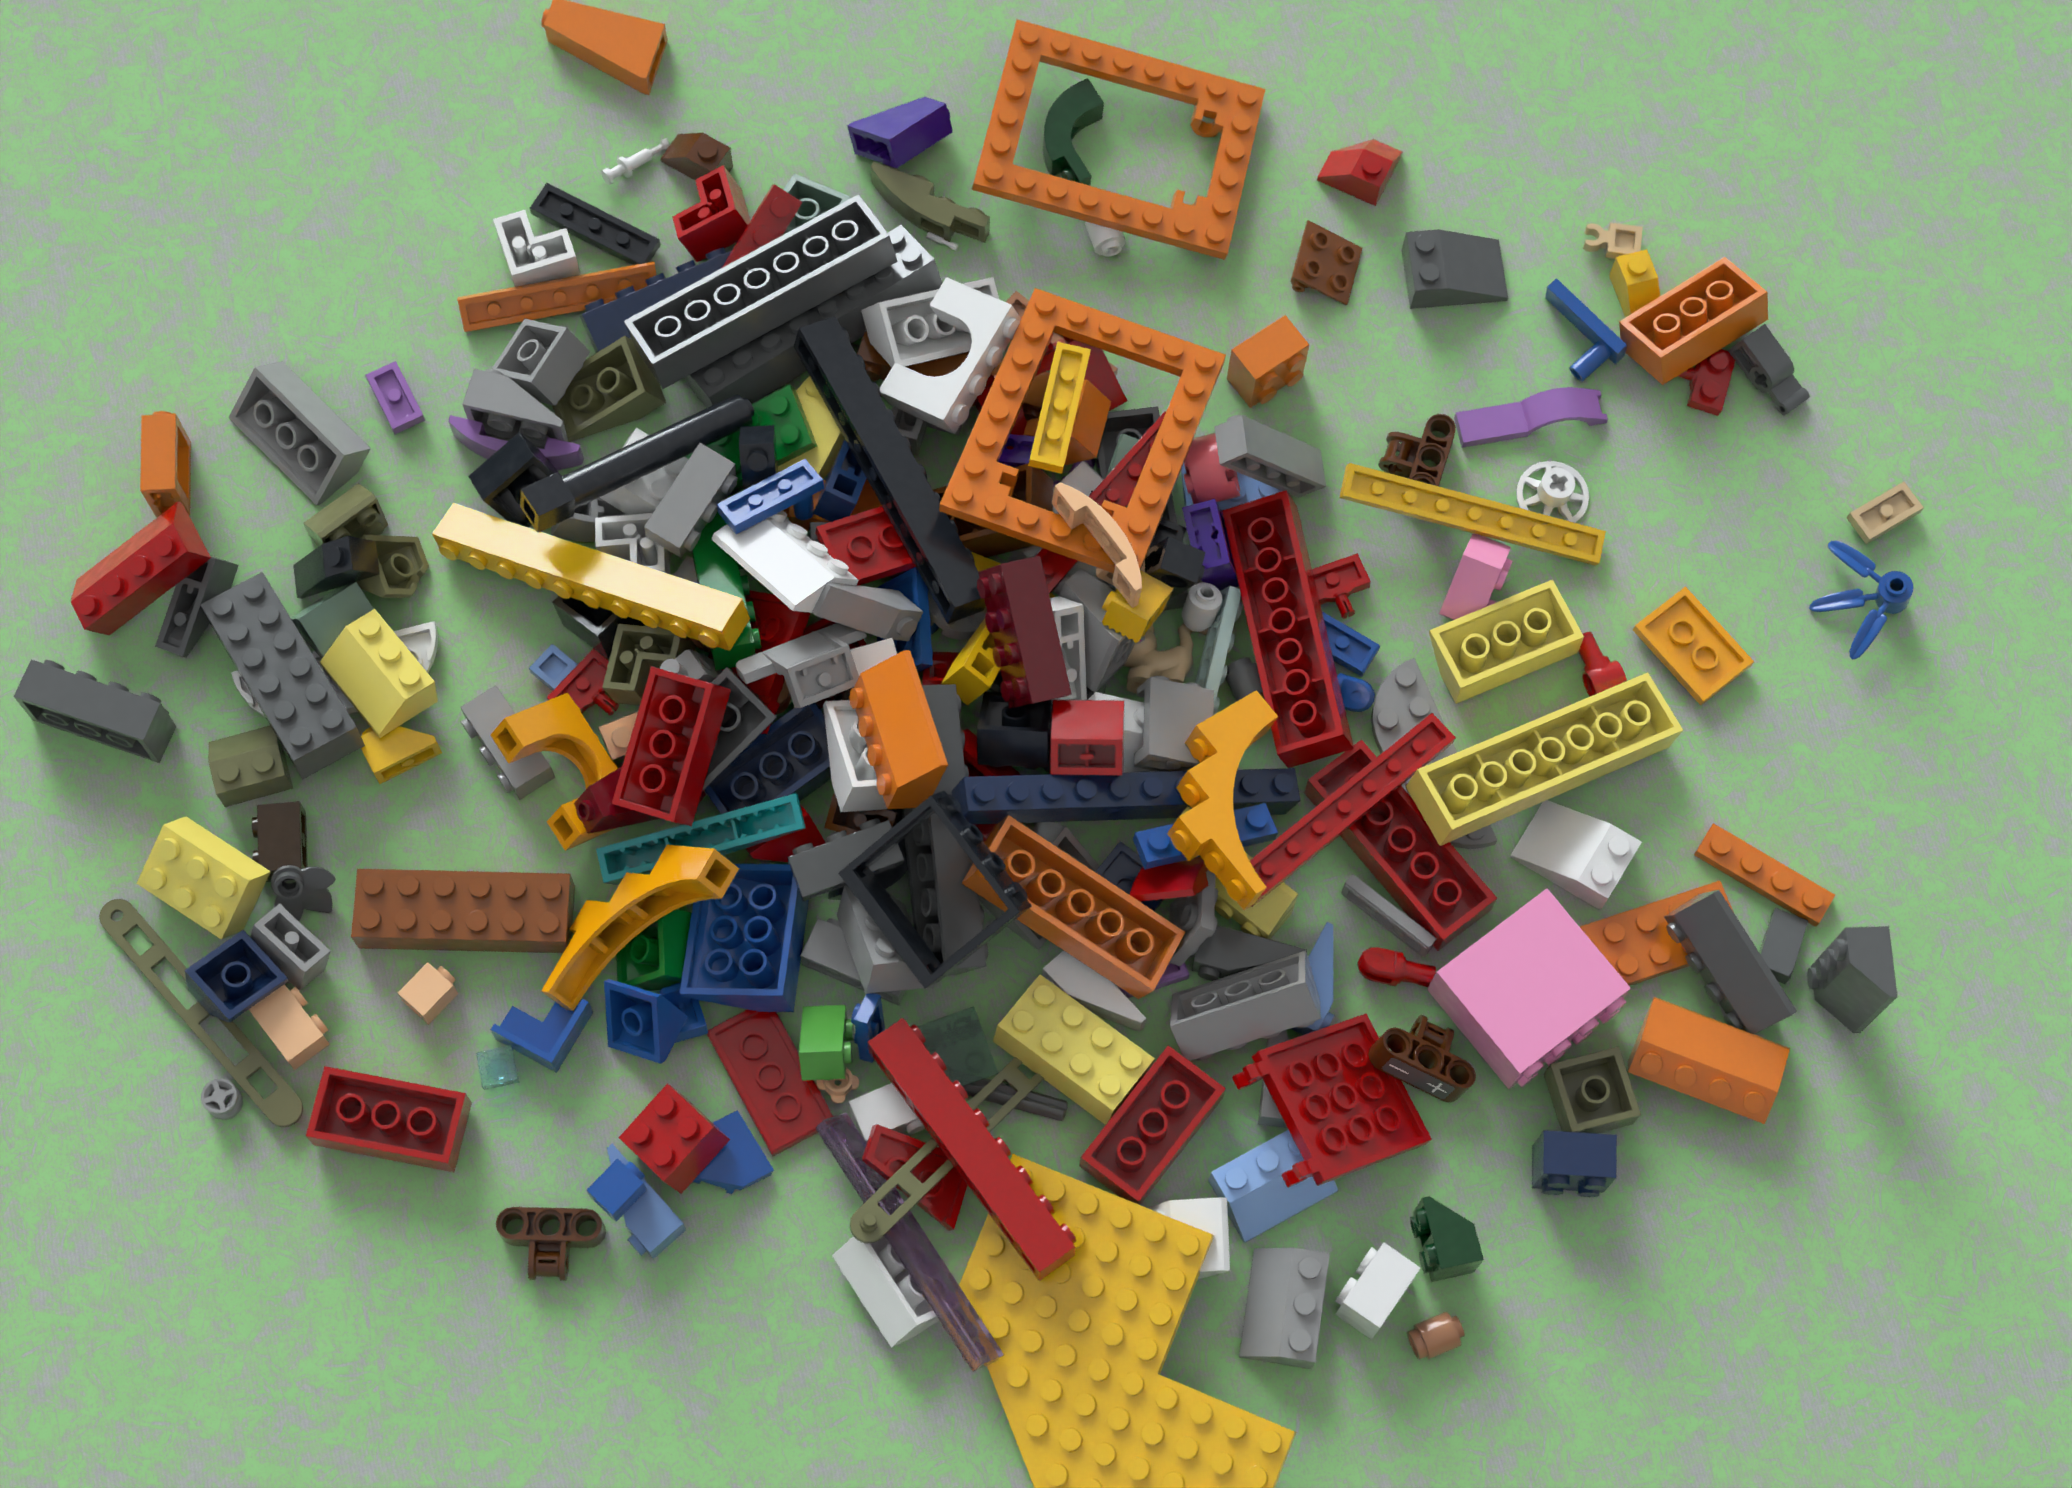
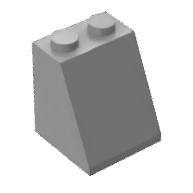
(1104, 647)

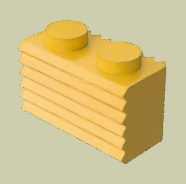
(1137, 620)

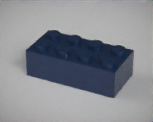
(777, 764)

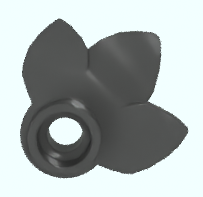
(306, 892)

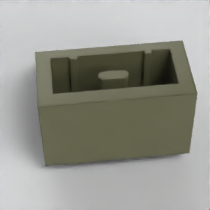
(351, 514)

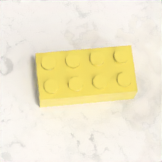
(1072, 1049)

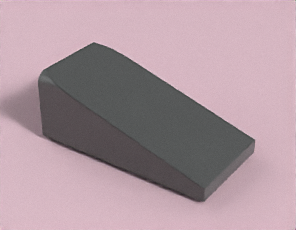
(1783, 943)

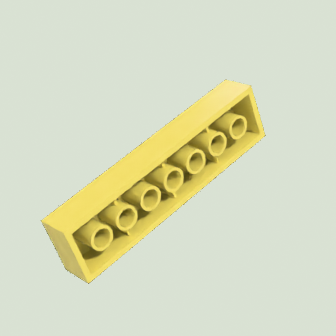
(1543, 758)

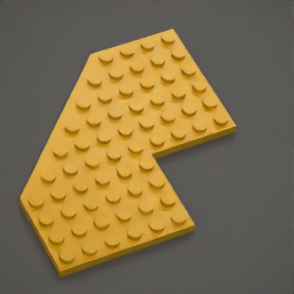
(1092, 1347)

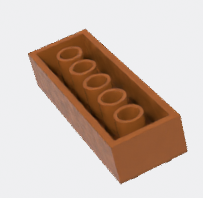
(463, 910)

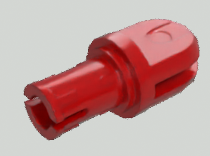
(1392, 968)

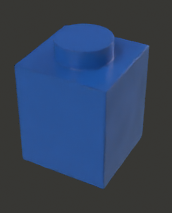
(617, 1188)

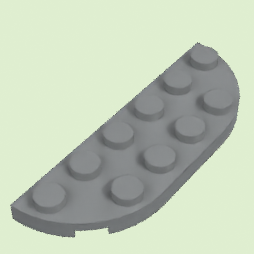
(1397, 709)

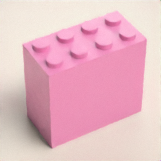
(1529, 990)

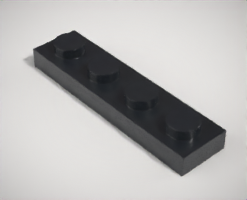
(594, 226)

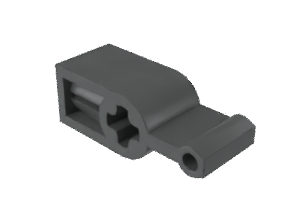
(1769, 369)

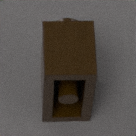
(280, 836)

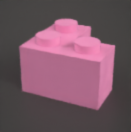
(1478, 574)

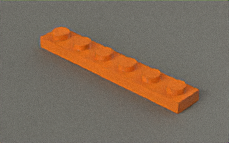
(549, 297)

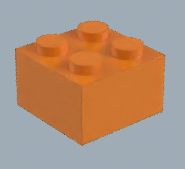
(1268, 362)

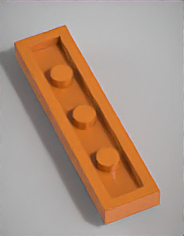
(1764, 875)

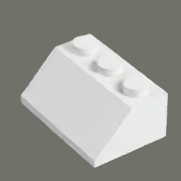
(885, 1289)

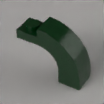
(1068, 115)

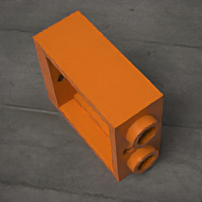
(165, 462)

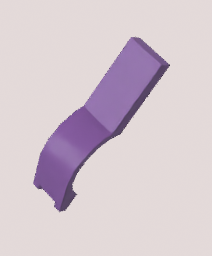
(1532, 413)

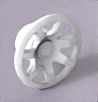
(1554, 489)

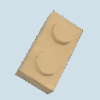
(1885, 512)

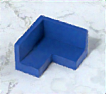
(547, 1040)

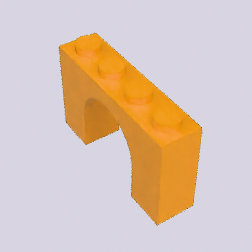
(562, 729)

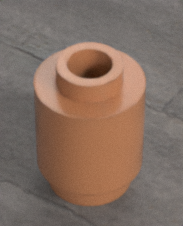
(1435, 1336)

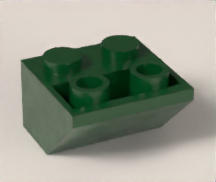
(1446, 1239)

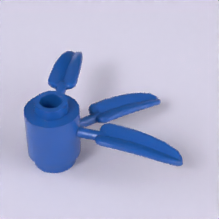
(1891, 596)

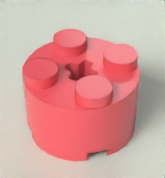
(1205, 475)

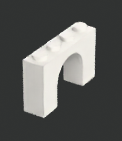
(949, 397)

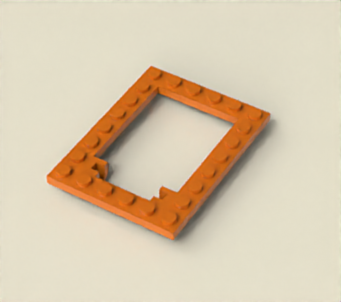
(1198, 227)
(975, 484)

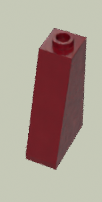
(599, 814)

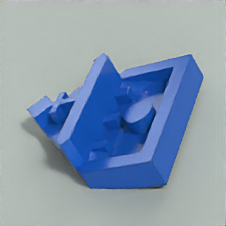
(739, 1161)

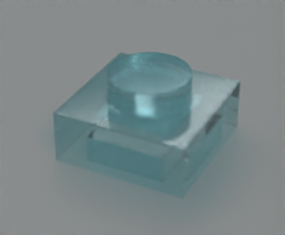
(497, 1067)

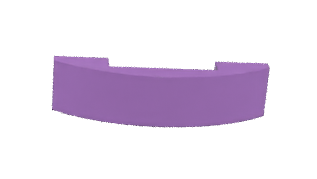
(474, 437)

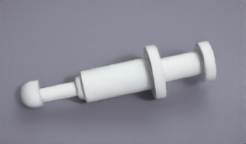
(626, 166)

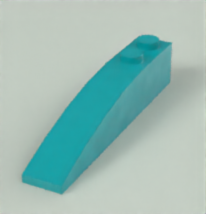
(721, 832)

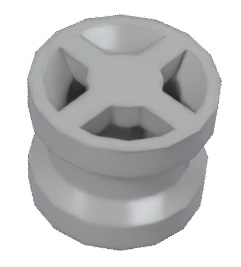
(217, 1092)

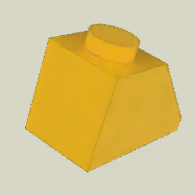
(1634, 281)
(397, 751)

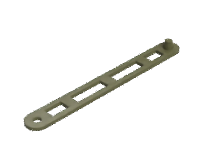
(281, 1106)
(872, 1222)

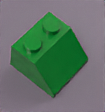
(656, 954)

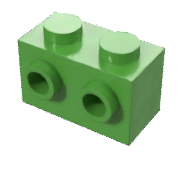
(825, 1042)

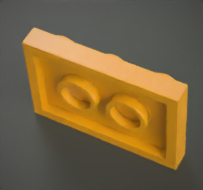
(1693, 645)

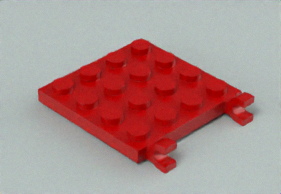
(1336, 1101)

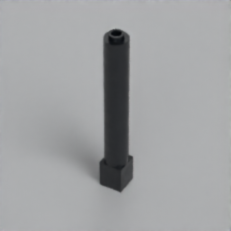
(556, 497)

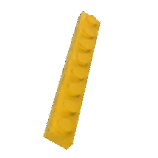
(1472, 514)

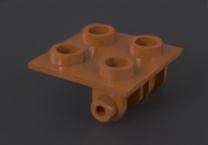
(1326, 263)

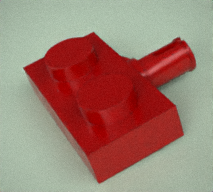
(1710, 382)
(1340, 580)
(586, 684)

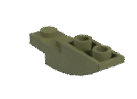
(916, 202)

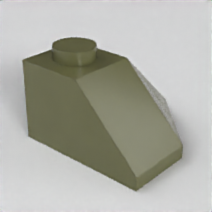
(400, 566)

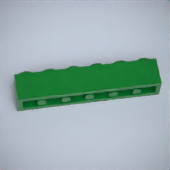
(721, 572)

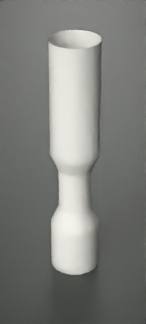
(940, 240)

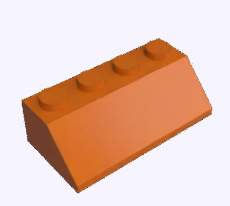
(899, 731)
(1708, 1060)

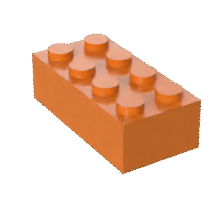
(1694, 320)

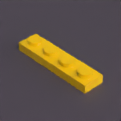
(1059, 407)

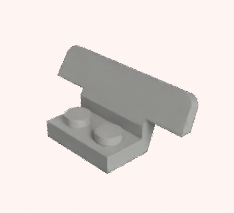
(811, 664)

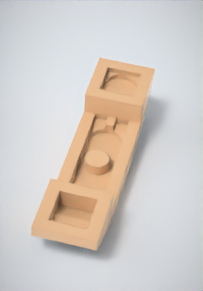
(1079, 509)

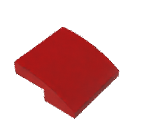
(1170, 880)

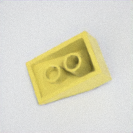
(824, 429)

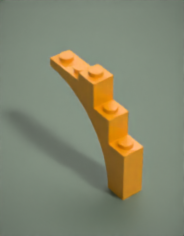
(1208, 788)
(604, 928)

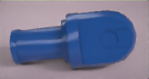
(1356, 693)

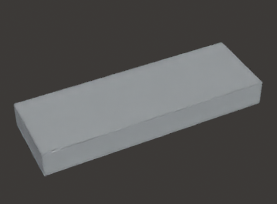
(1388, 915)

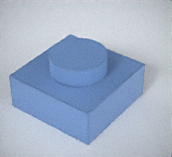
(552, 667)

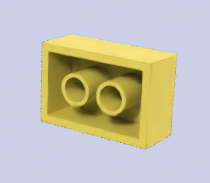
(203, 877)

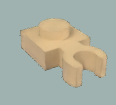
(1617, 240)

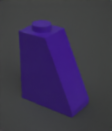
(901, 131)

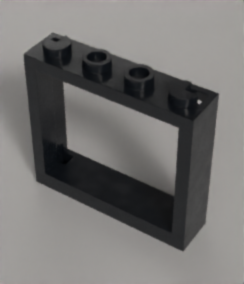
(893, 921)

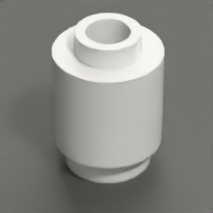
(1105, 240)
(1201, 606)

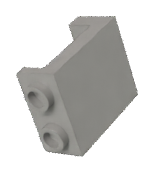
(1169, 719)

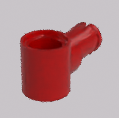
(1599, 670)

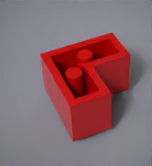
(716, 219)

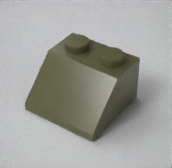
(248, 766)

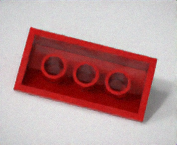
(139, 571)
(671, 746)

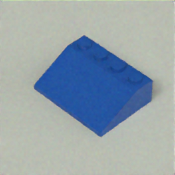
(748, 943)

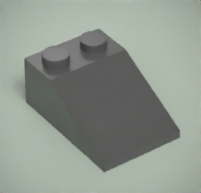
(1452, 269)

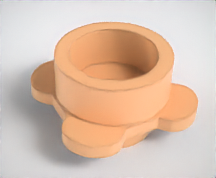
(839, 1092)

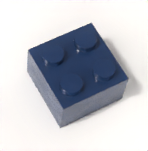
(1574, 1162)

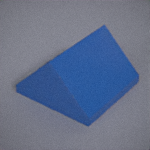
(641, 1021)

